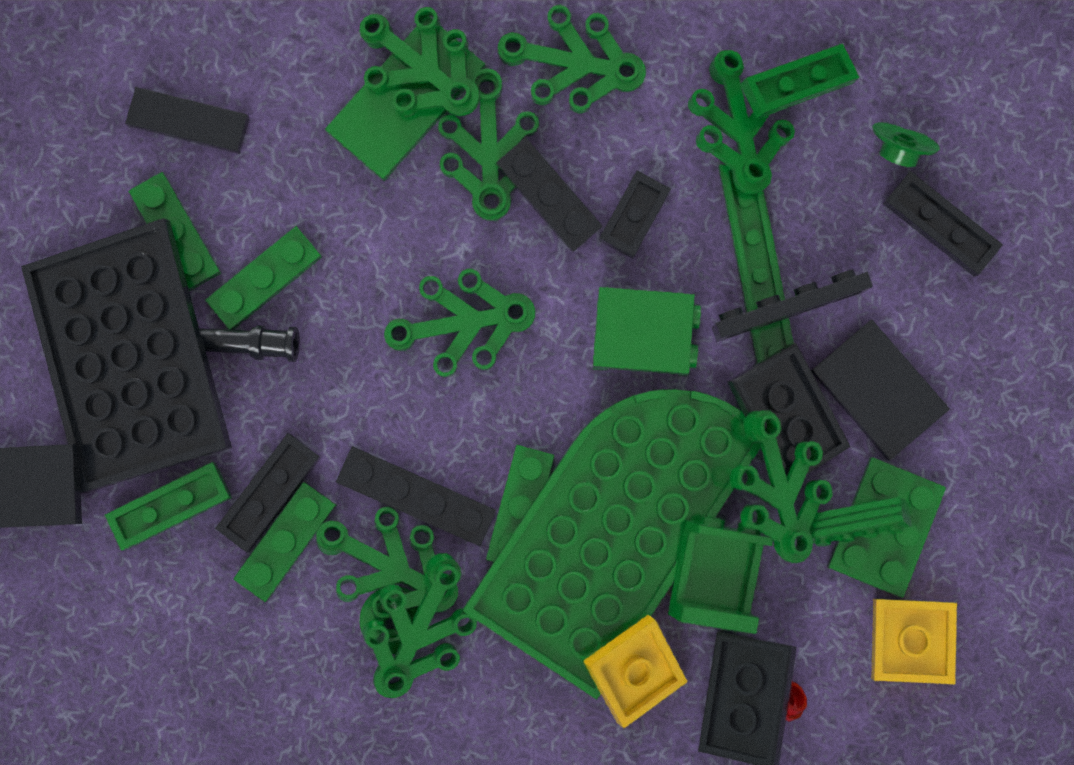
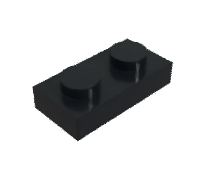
(634, 214)

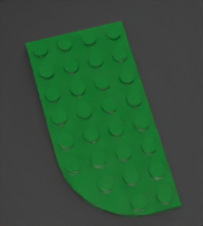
(611, 527)

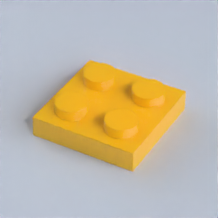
(914, 641)
(635, 671)

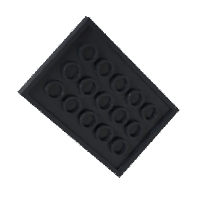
(126, 355)

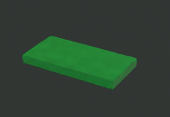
(372, 125)

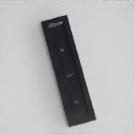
(805, 299)
(416, 496)

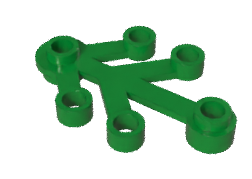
(577, 61)
(422, 68)
(737, 127)
(487, 152)
(466, 322)
(783, 490)
(392, 568)
(417, 633)

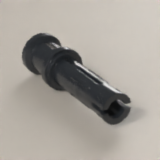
(257, 342)

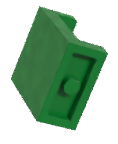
(645, 331)
(717, 575)

